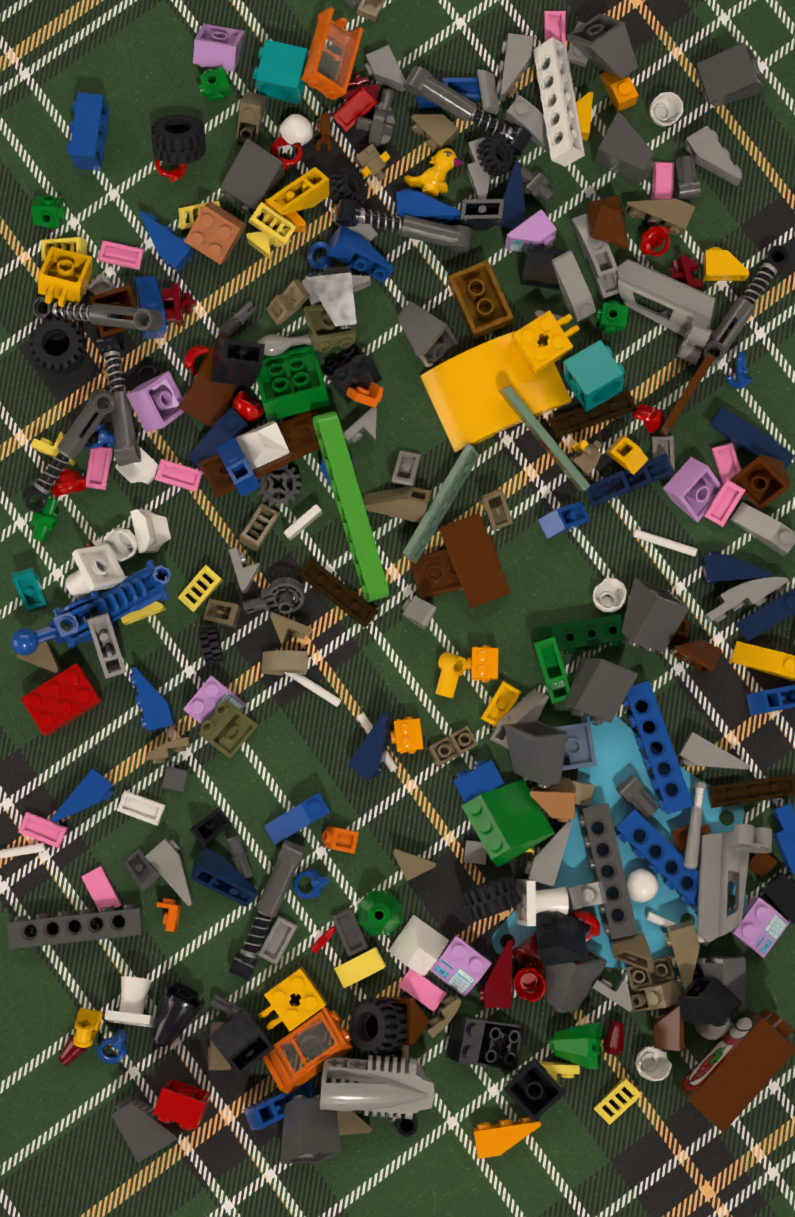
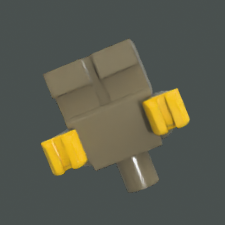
(372, 162)
(586, 456)

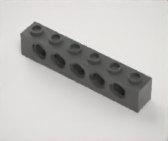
(626, 925)
(19, 937)

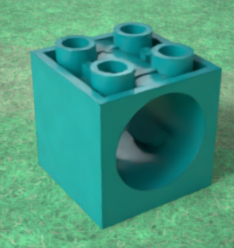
(281, 71)
(594, 375)

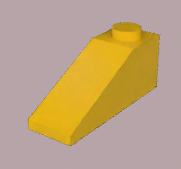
(302, 193)
(764, 660)

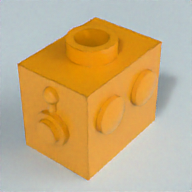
(483, 663)
(407, 735)

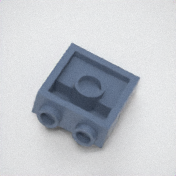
(579, 746)

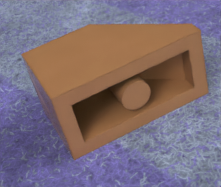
(556, 802)

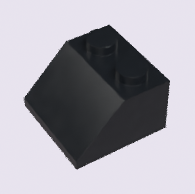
(560, 938)
(534, 1089)

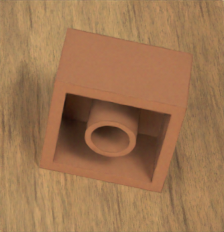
(215, 232)

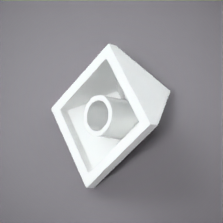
(262, 444)
(418, 946)

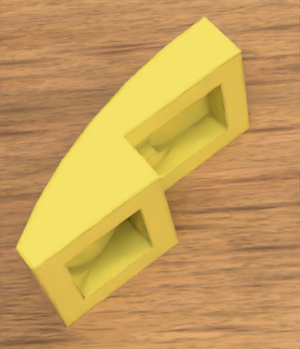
(360, 967)

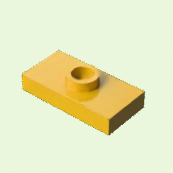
(501, 703)

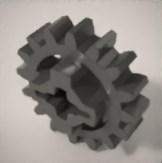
(271, 492)

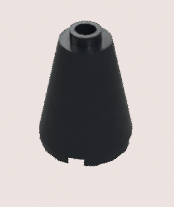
(175, 1012)

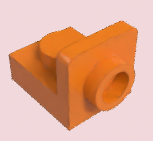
(368, 397)
(340, 839)
(171, 917)

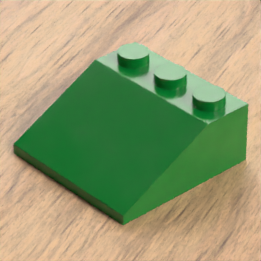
(291, 383)
(507, 821)

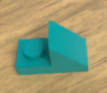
(29, 588)

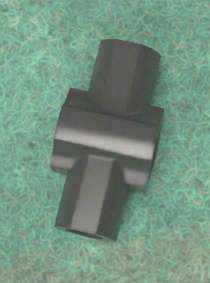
(536, 185)

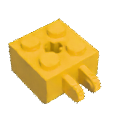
(64, 276)
(547, 329)
(292, 1013)

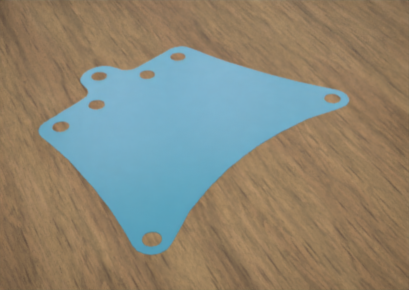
(616, 760)

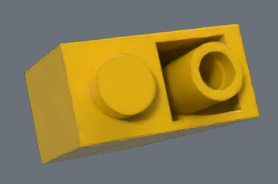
(627, 454)

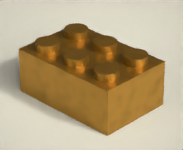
(480, 300)

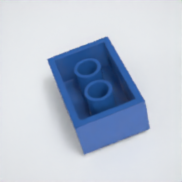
(88, 131)

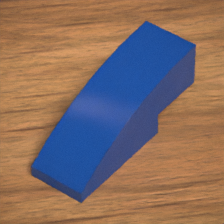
(465, 86)
(785, 836)

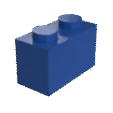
(477, 781)

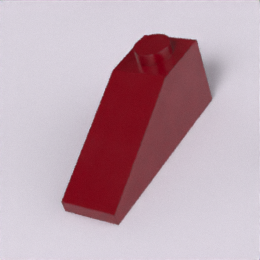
(499, 980)

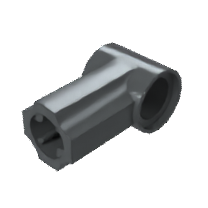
(687, 183)
(633, 792)

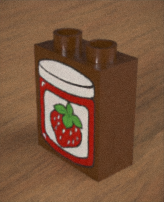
(738, 1066)

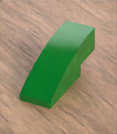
(552, 669)

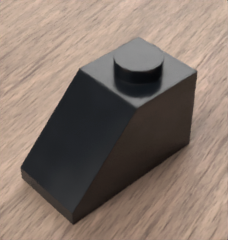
(482, 213)
(781, 894)

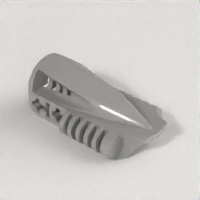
(381, 1086)

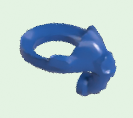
(323, 262)
(741, 372)
(103, 437)
(317, 881)
(116, 1042)

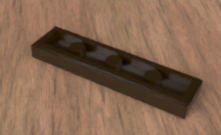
(579, 419)
(338, 593)
(751, 791)

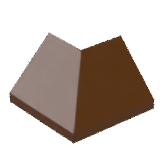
(608, 221)
(120, 296)
(762, 480)
(698, 654)
(415, 1018)
(669, 1029)

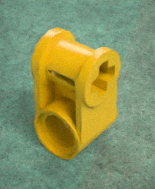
(86, 1026)

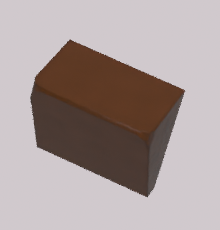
(682, 633)
(761, 864)

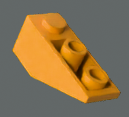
(498, 1138)

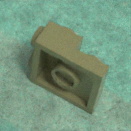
(323, 332)
(227, 728)

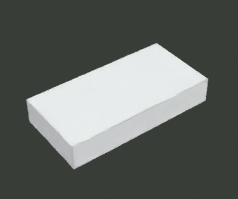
(304, 521)
(141, 808)

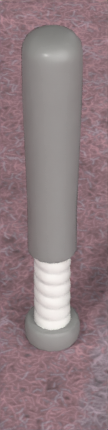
(693, 839)

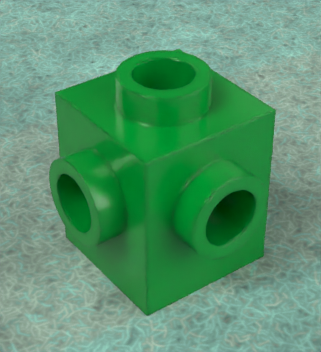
(214, 84)
(47, 211)
(612, 317)

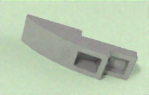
(599, 258)
(752, 592)

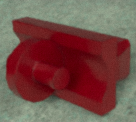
(373, 89)
(682, 270)
(175, 295)

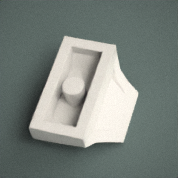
(141, 471)
(150, 530)

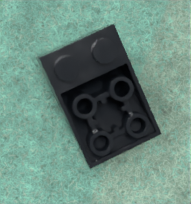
(484, 1042)

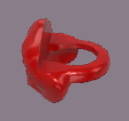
(275, 152)
(174, 175)
(654, 238)
(192, 354)
(652, 417)
(68, 482)
(590, 919)

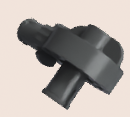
(383, 123)
(278, 597)

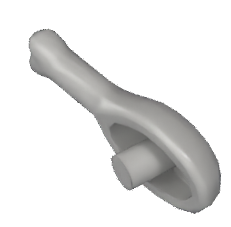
(278, 344)

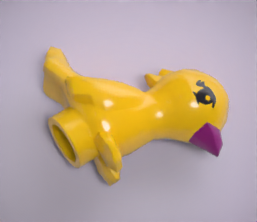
(433, 180)

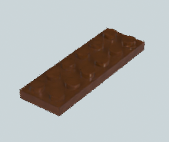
(299, 438)

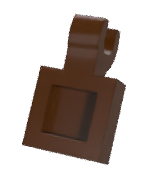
(324, 129)
(681, 834)

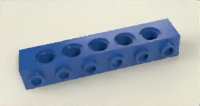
(681, 798)
(635, 821)

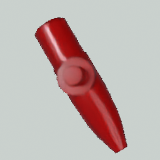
(325, 937)

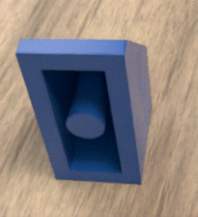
(564, 519)

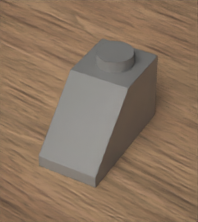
(384, 68)
(418, 611)

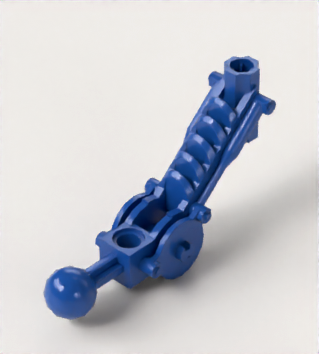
(129, 596)

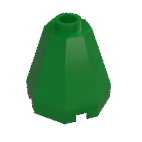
(384, 902)
(579, 1045)

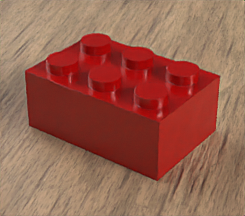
(61, 700)
(182, 1104)

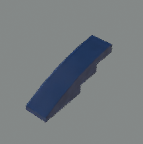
(748, 437)
(625, 482)

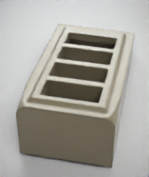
(256, 544)

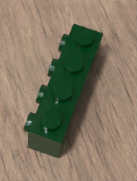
(584, 634)

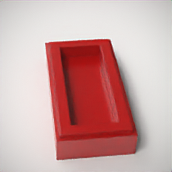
(355, 106)

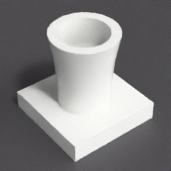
(96, 571)
(538, 901)
(132, 1003)

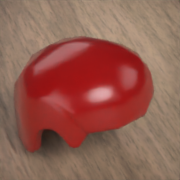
(247, 407)
(529, 984)

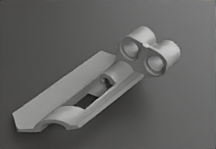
(687, 308)
(726, 859)

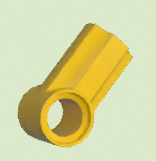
(451, 668)

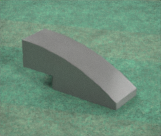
(478, 178)

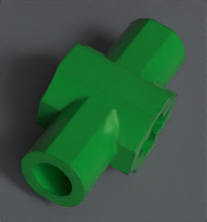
(45, 520)

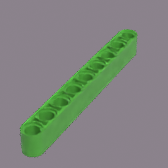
(350, 506)

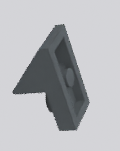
(141, 869)

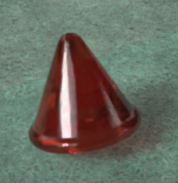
(527, 953)

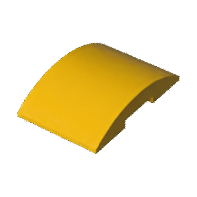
(468, 387)

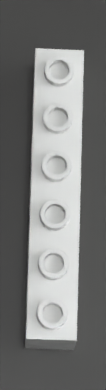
(558, 102)

